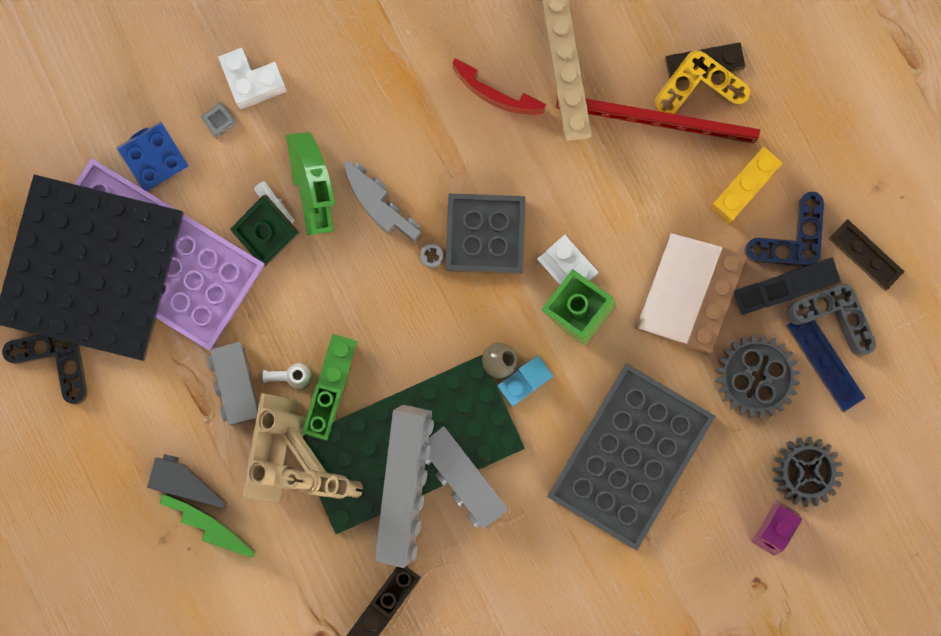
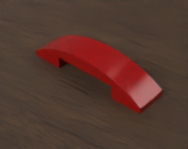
(525, 105)

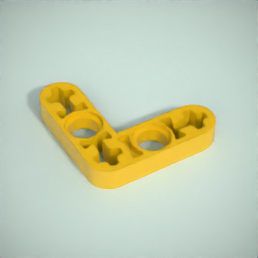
(695, 75)

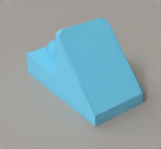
(525, 381)

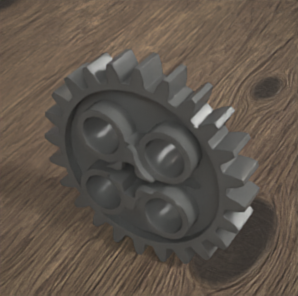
(778, 386)

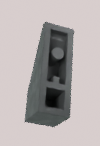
(179, 480)

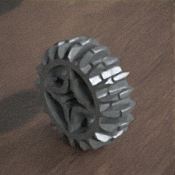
(822, 454)

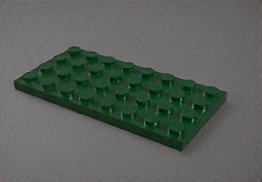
(358, 444)

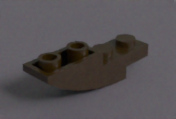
(385, 603)

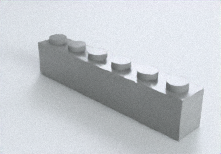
(403, 486)

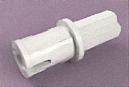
(263, 189)

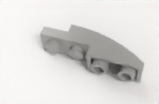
(372, 197)

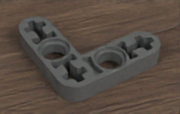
(842, 309)

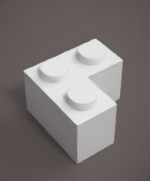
(250, 85)

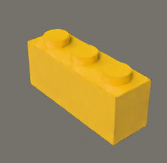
(746, 185)

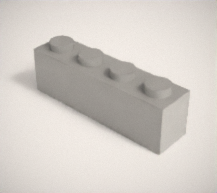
(465, 479)

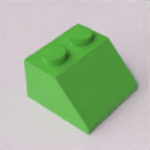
(579, 307)

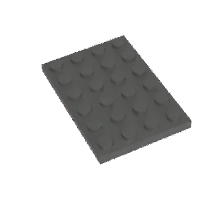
(631, 456)

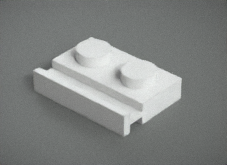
(564, 257)

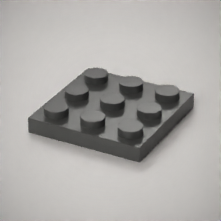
(485, 233)

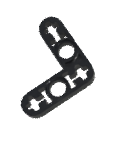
(62, 356)

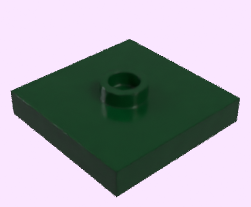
(264, 230)

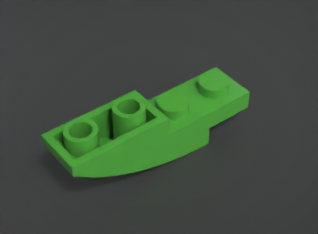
(313, 180)
(330, 387)

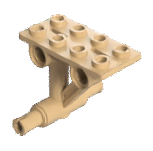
(275, 433)

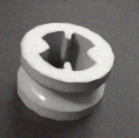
(424, 259)

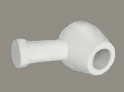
(278, 376)

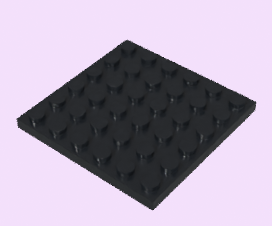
(89, 267)

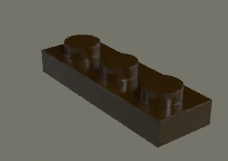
(728, 56)
(866, 255)

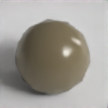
(499, 360)

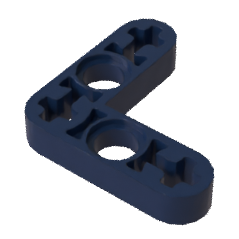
(795, 247)

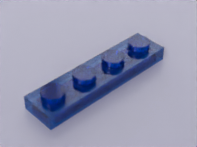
(826, 364)

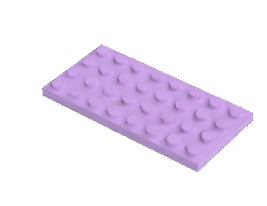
(205, 274)

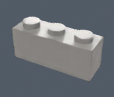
(234, 383)

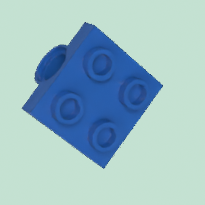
(152, 156)

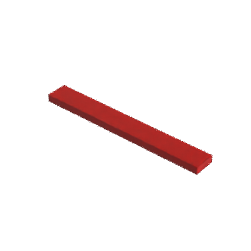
(671, 121)

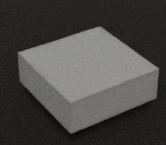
(218, 120)

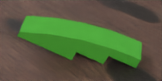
(215, 531)

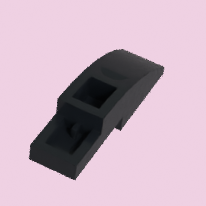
(787, 286)

